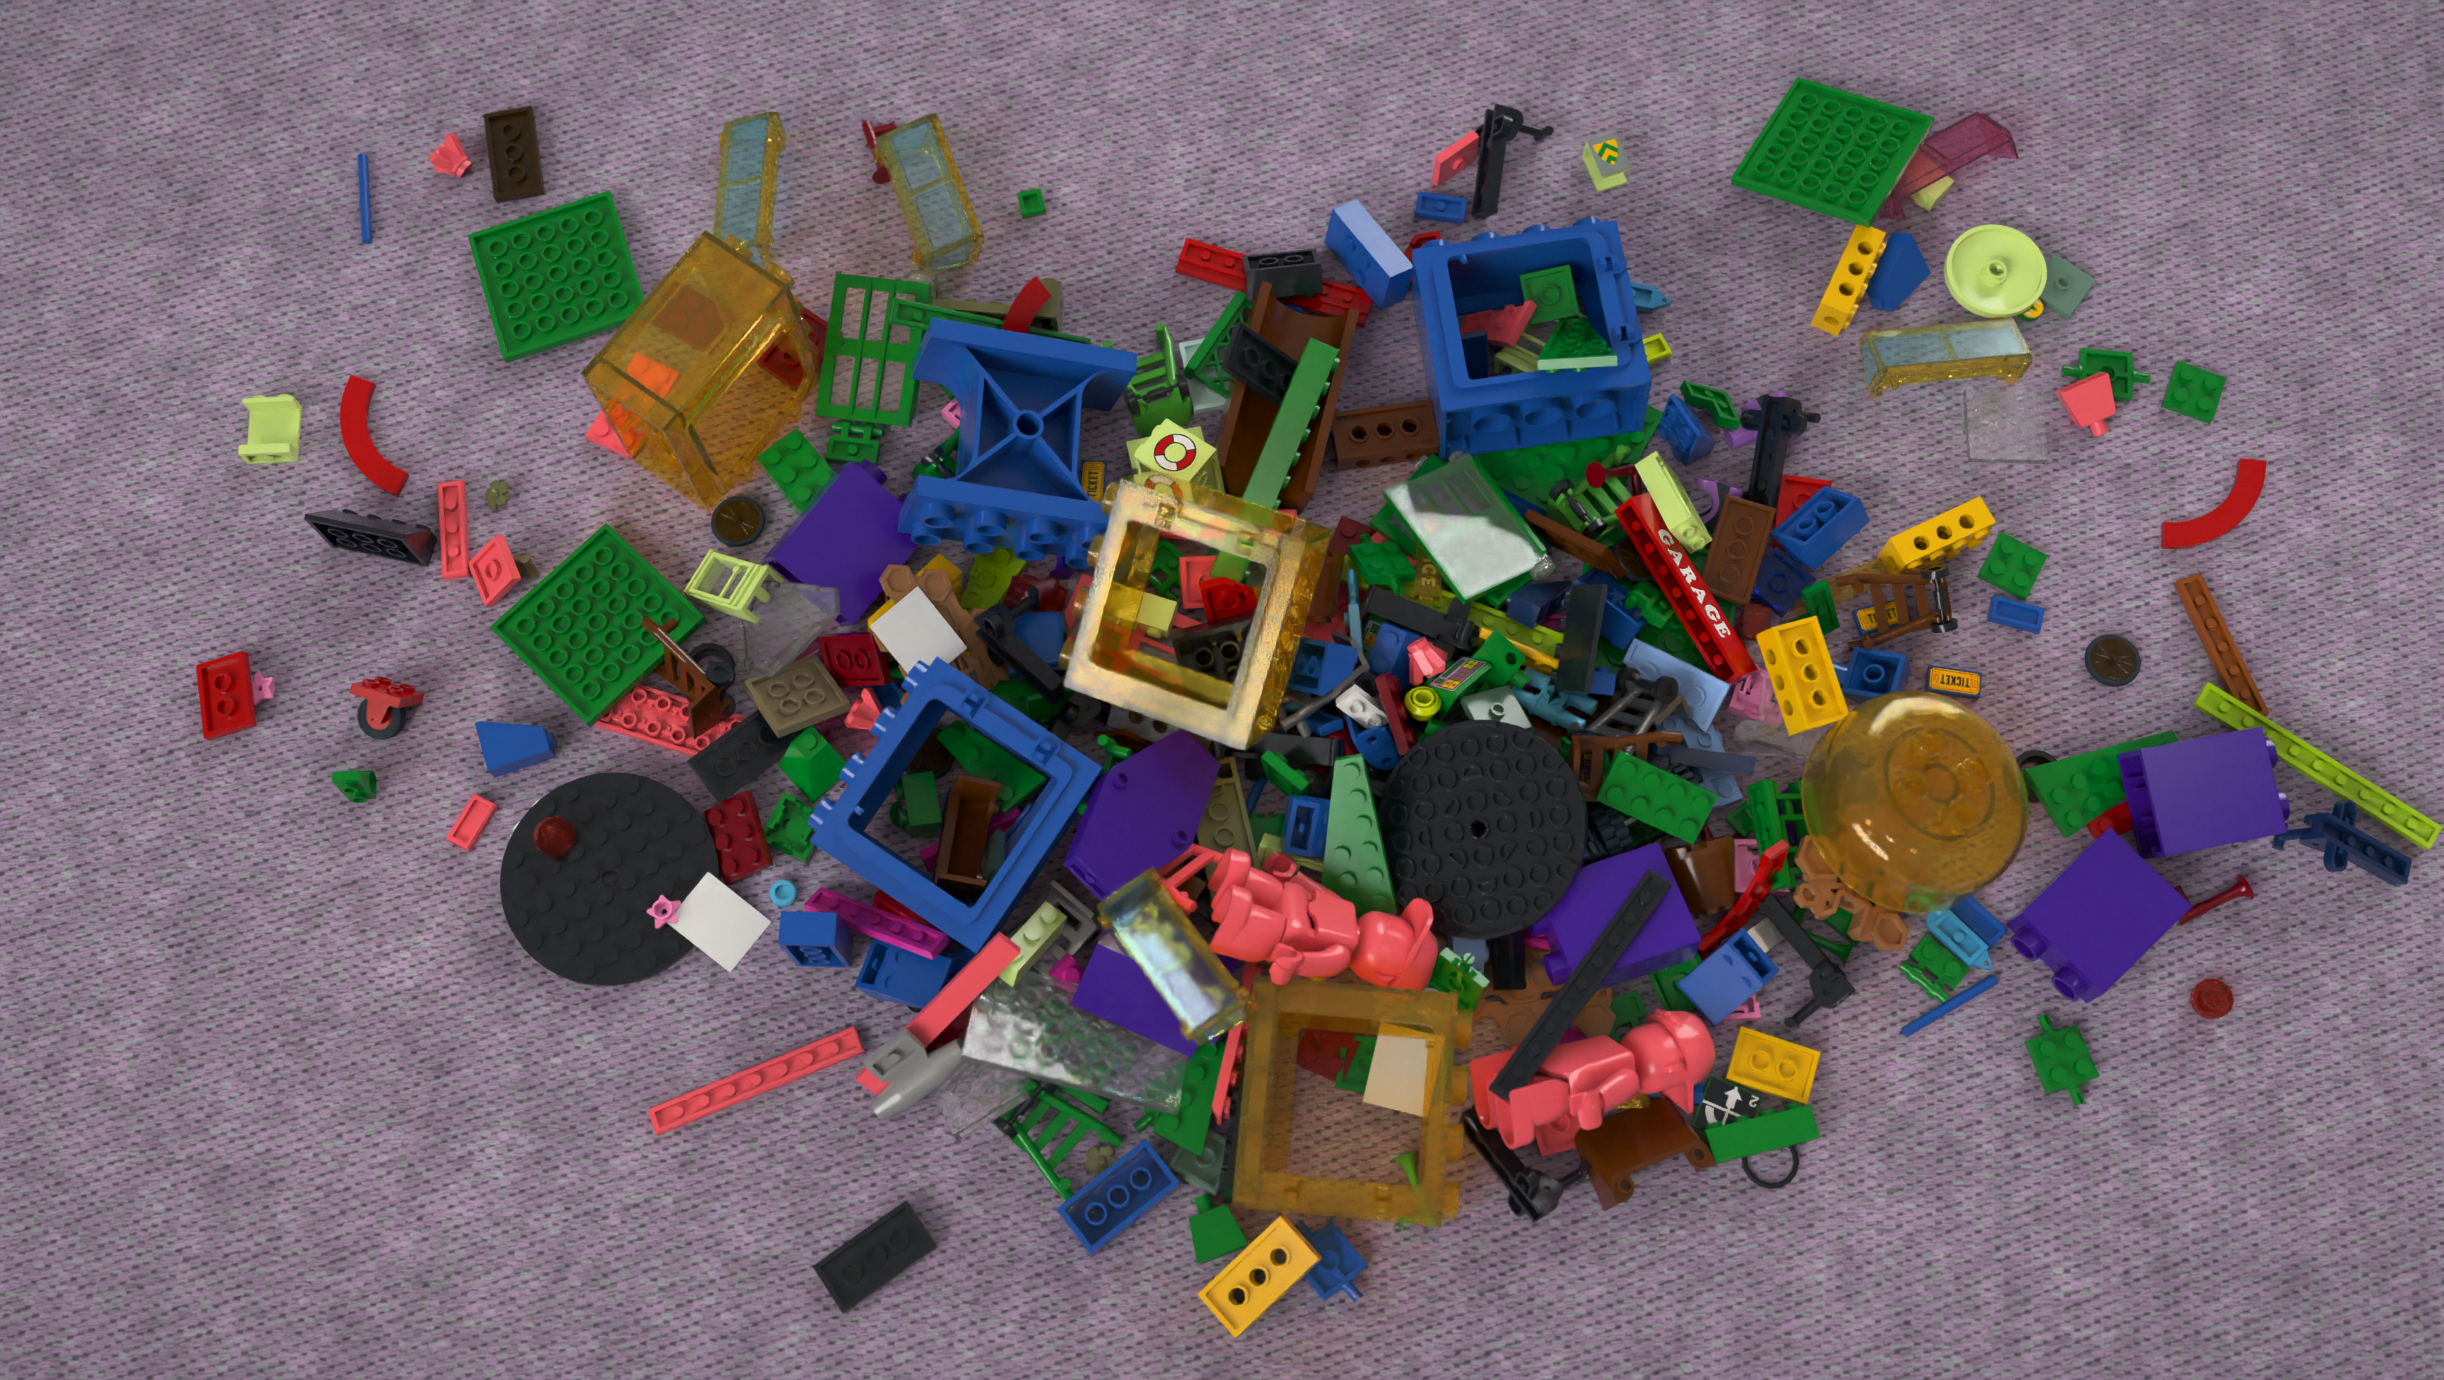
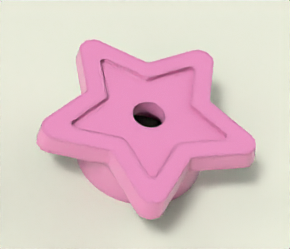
(267, 688)
(661, 905)

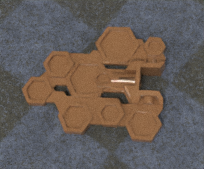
(899, 581)
(1824, 896)
(1526, 1008)

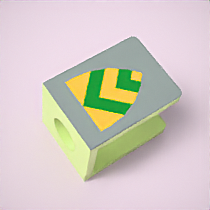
(1606, 161)

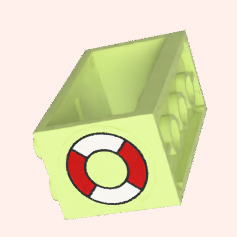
(1181, 456)

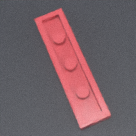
(453, 530)

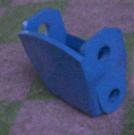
(1044, 635)
(1376, 744)

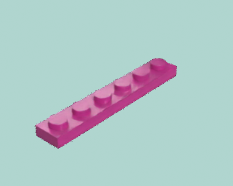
(879, 923)

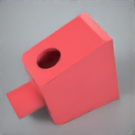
(2089, 402)

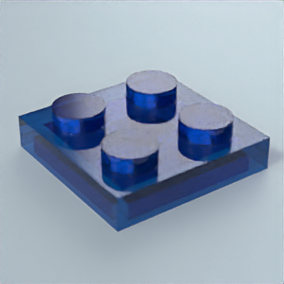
(1780, 582)

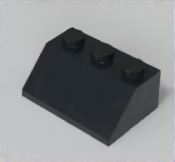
(1288, 272)

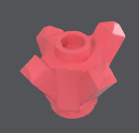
(451, 158)
(1425, 660)
(864, 711)

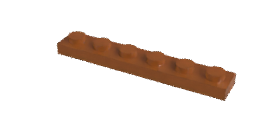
(2218, 642)

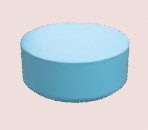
(783, 893)

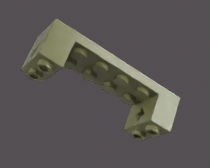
(1047, 317)
(1225, 822)

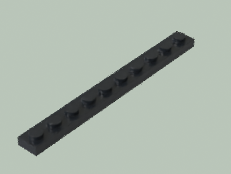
(1581, 985)

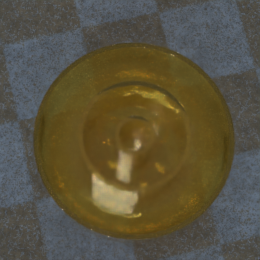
(1915, 801)

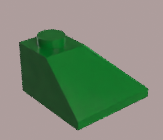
(1038, 707)
(812, 764)

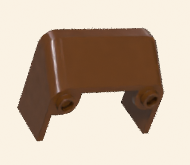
(964, 836)

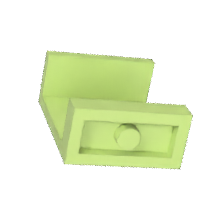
(272, 429)

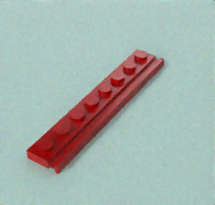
(1226, 270)

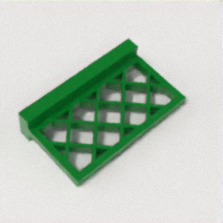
(1213, 342)

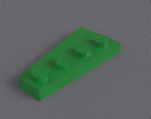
(990, 762)
(1192, 1121)

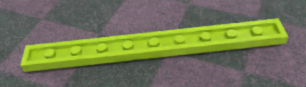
(1482, 616)
(2321, 768)

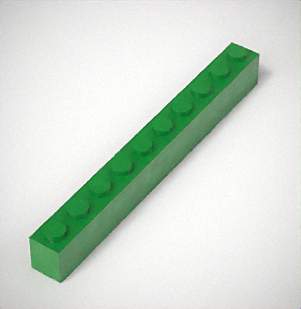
(1282, 444)

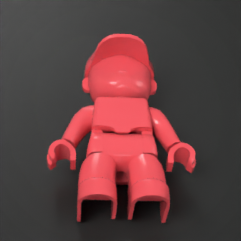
(1313, 929)
(1597, 1075)

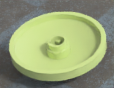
(1995, 271)

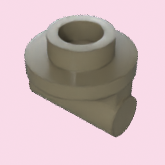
(526, 566)

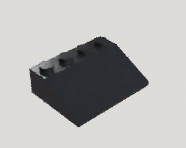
(374, 536)
(1579, 640)
(1214, 645)

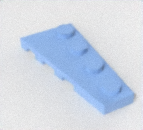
(1700, 689)

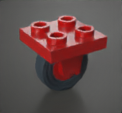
(383, 709)

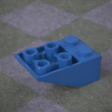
(1684, 432)
(1305, 826)
(902, 975)
(1728, 977)

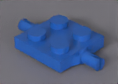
(1338, 1265)

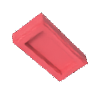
(472, 822)

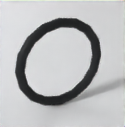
(1787, 1180)

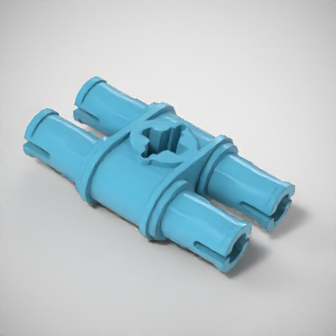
(1555, 711)

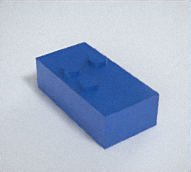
(1368, 254)
(815, 939)
(1118, 1197)

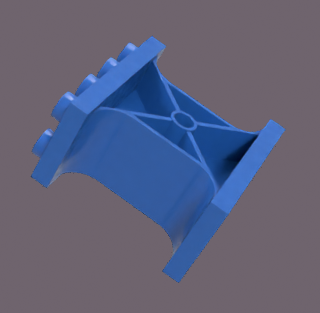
(1014, 442)

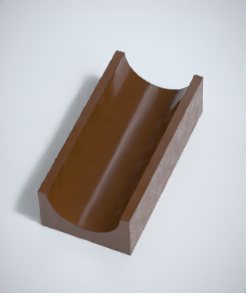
(1249, 416)

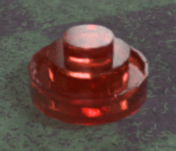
(554, 836)
(2211, 999)

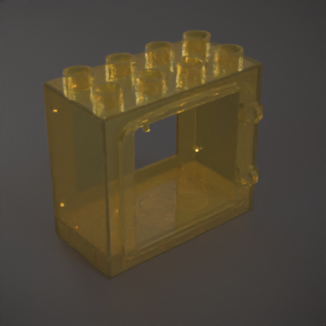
(686, 371)
(1110, 670)
(1268, 1094)

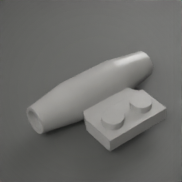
(910, 1071)

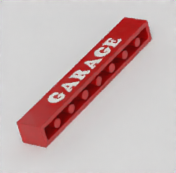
(1685, 590)

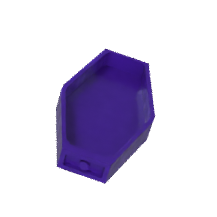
(1142, 813)

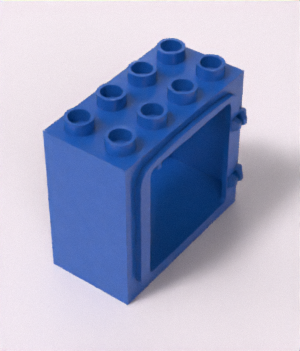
(1532, 405)
(900, 737)

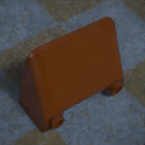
(1636, 1141)

